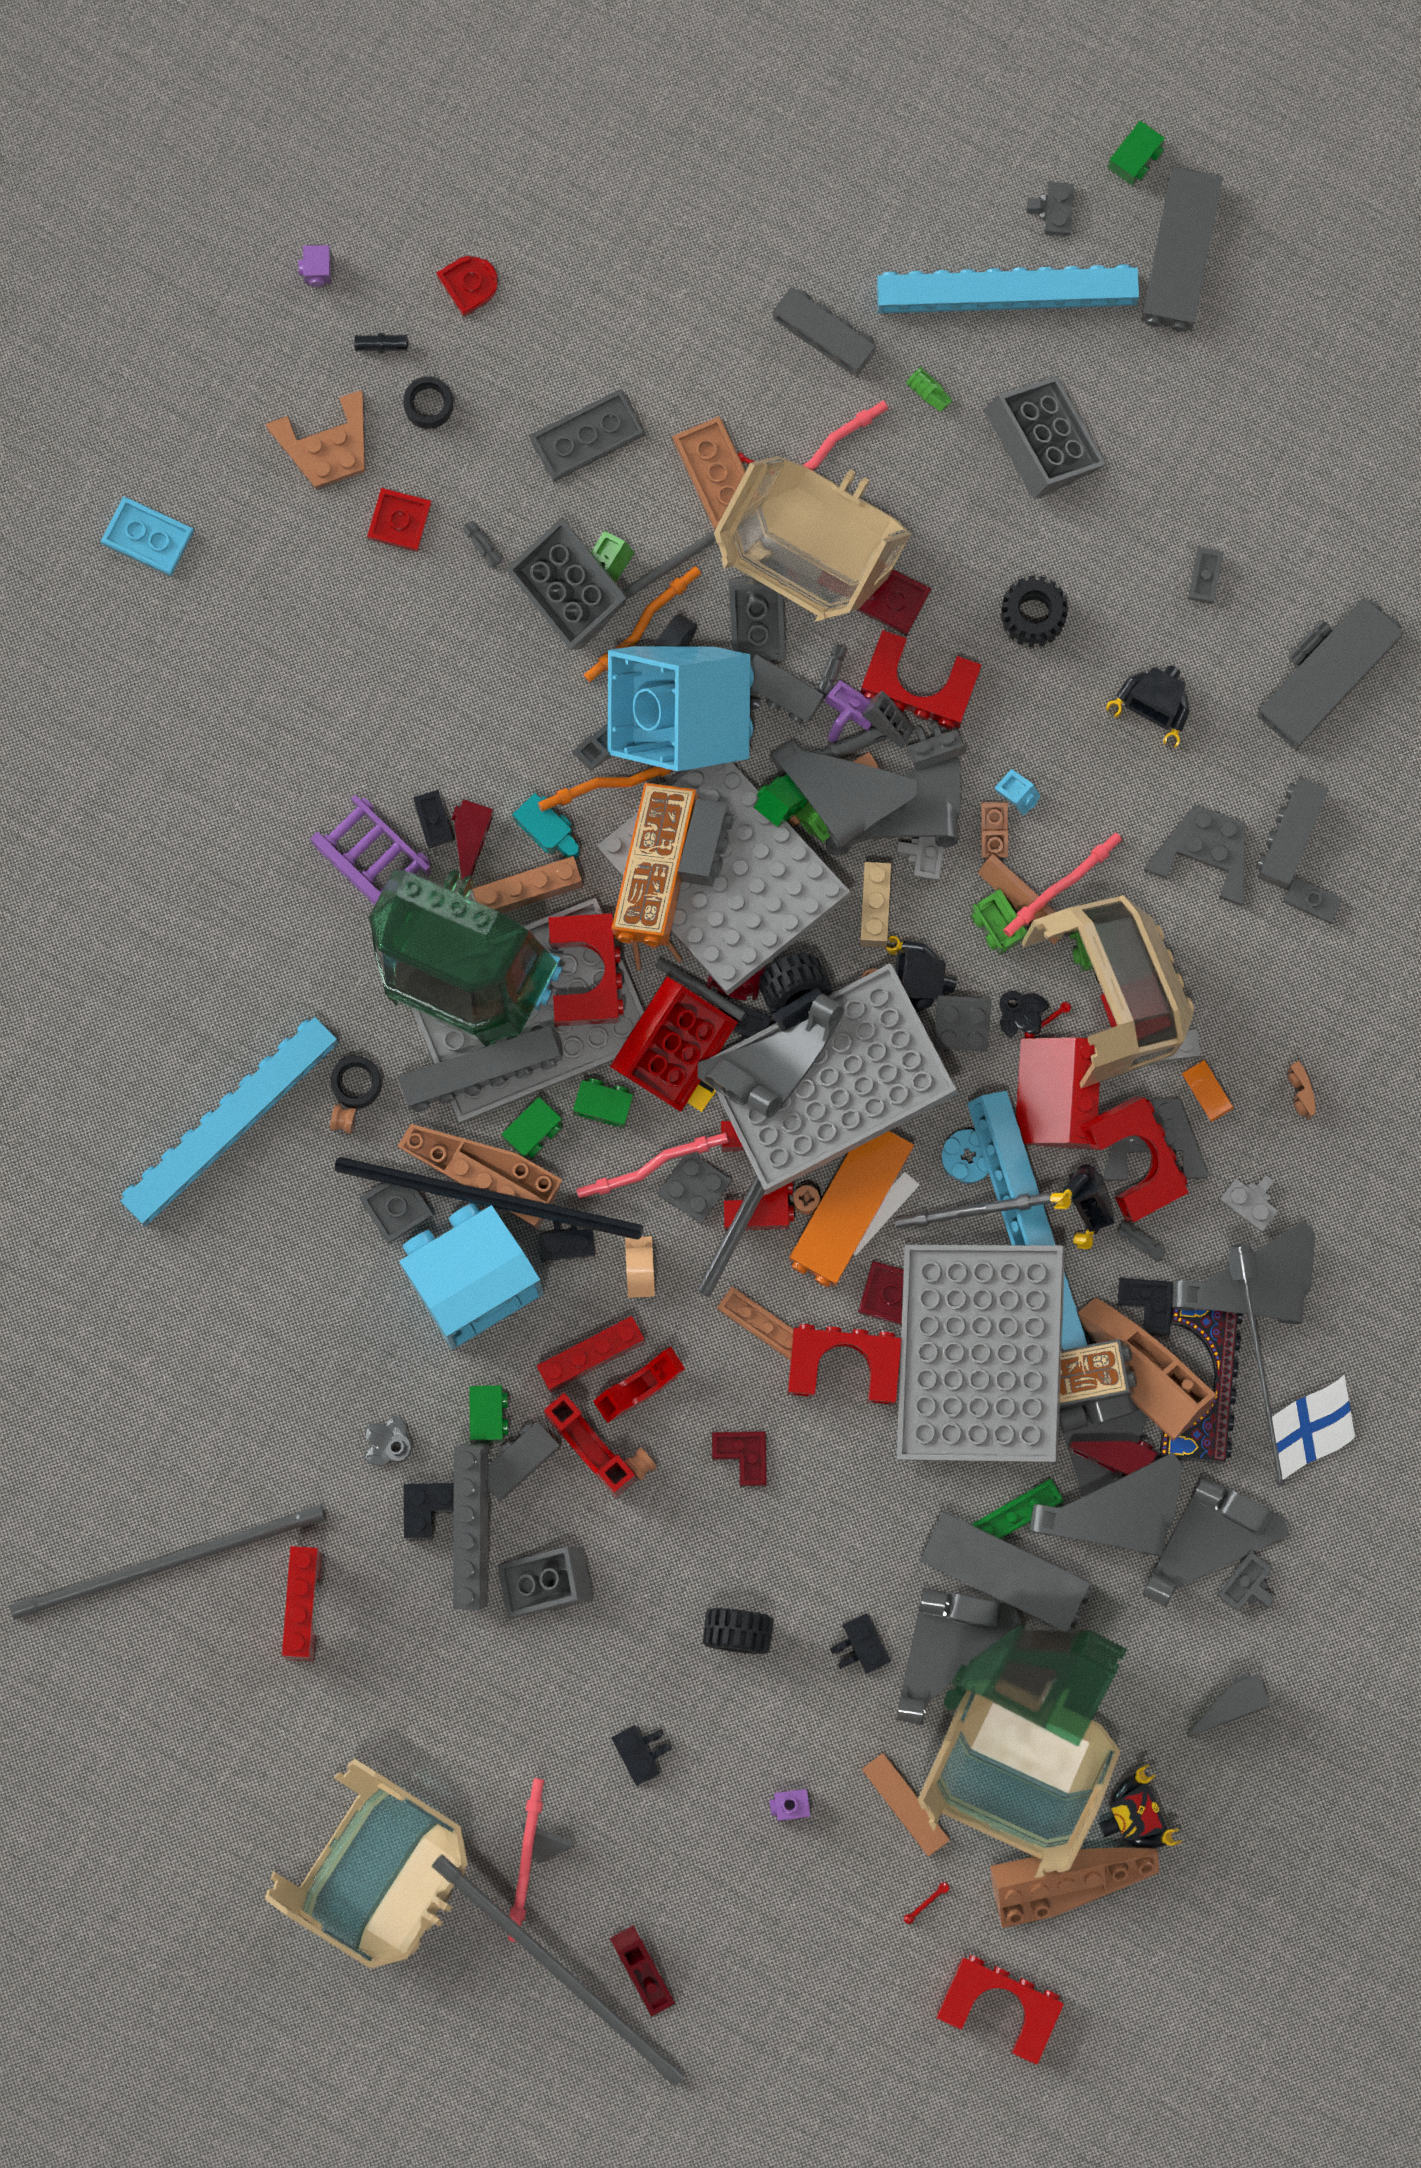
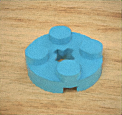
(959, 1168)

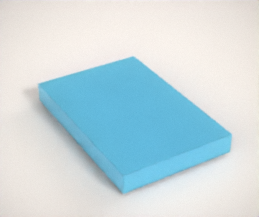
(147, 536)

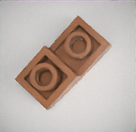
(994, 829)
(1304, 1099)

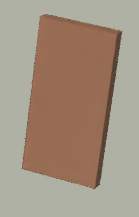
(711, 465)

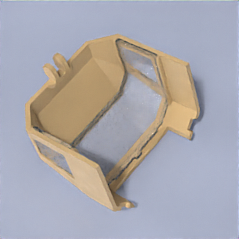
(809, 537)

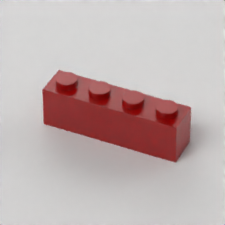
(590, 1354)

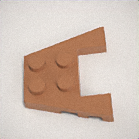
(331, 453)

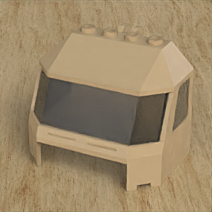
(1135, 979)

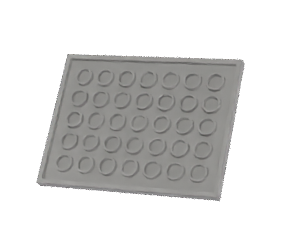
(766, 891)
(579, 1046)
(863, 1084)
(981, 1353)

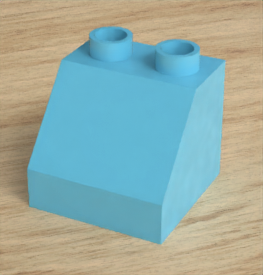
(679, 705)
(470, 1274)

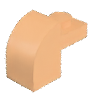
(640, 1267)

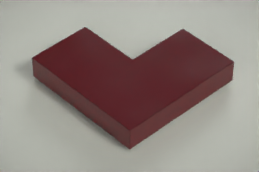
(748, 1449)

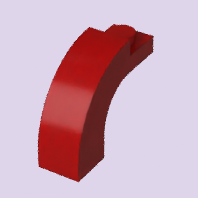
(639, 1386)

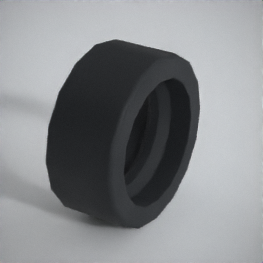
(428, 383)
(677, 633)
(347, 1063)

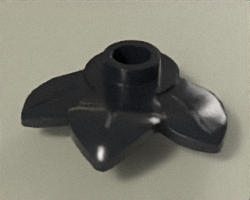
(1024, 1016)

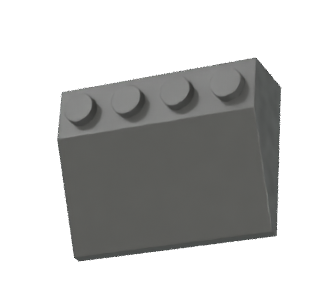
(1044, 436)
(567, 585)

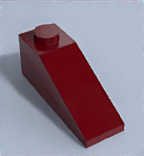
(471, 830)
(1115, 1456)
(642, 1971)

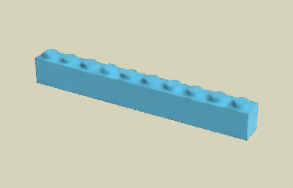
(1007, 289)
(229, 1122)
(1011, 1177)

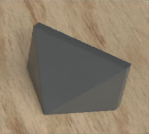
(548, 1845)

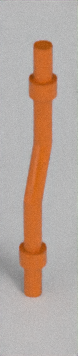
(676, 587)
(566, 795)

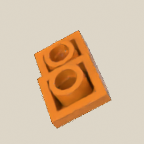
(1207, 1091)

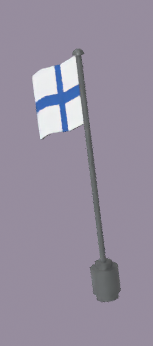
(1310, 1424)

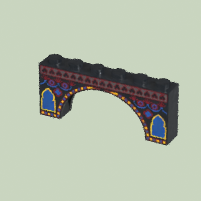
(1208, 1436)

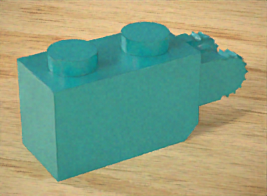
(546, 828)

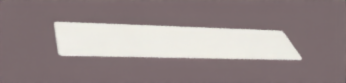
(896, 1197)

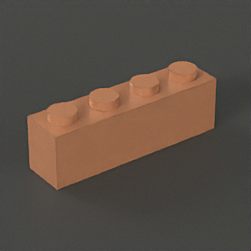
(530, 886)

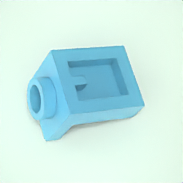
(1018, 791)

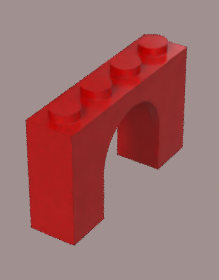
(945, 706)
(601, 1003)
(1164, 1180)
(773, 1207)
(880, 1352)
(588, 1446)
(298, 1621)
(1039, 2009)

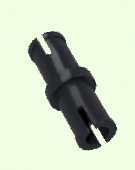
(381, 342)

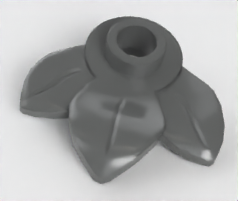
(383, 1441)

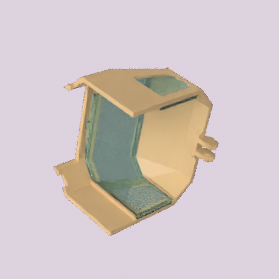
(1019, 1781)
(375, 1876)

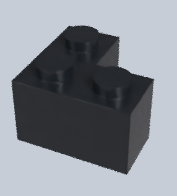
(419, 1506)

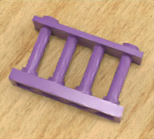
(345, 862)

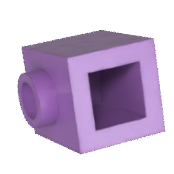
(316, 265)
(790, 1805)

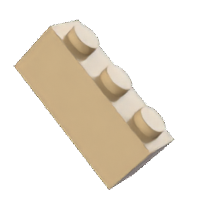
(875, 904)

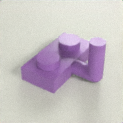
(850, 705)

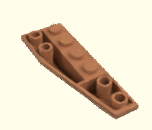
(482, 1167)
(1165, 1386)
(1092, 1875)

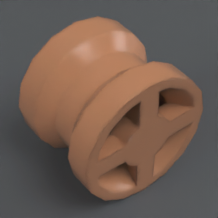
(343, 1119)
(806, 1205)
(640, 1464)

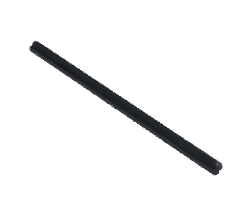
(489, 1198)

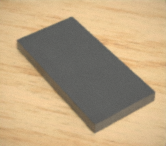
(587, 435)

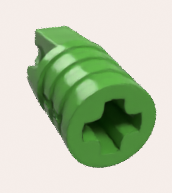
(929, 389)

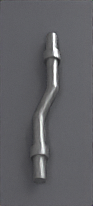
(1022, 1202)

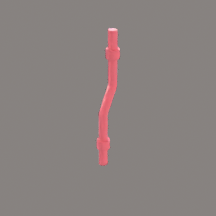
(862, 419)
(1028, 913)
(605, 1185)
(534, 1807)

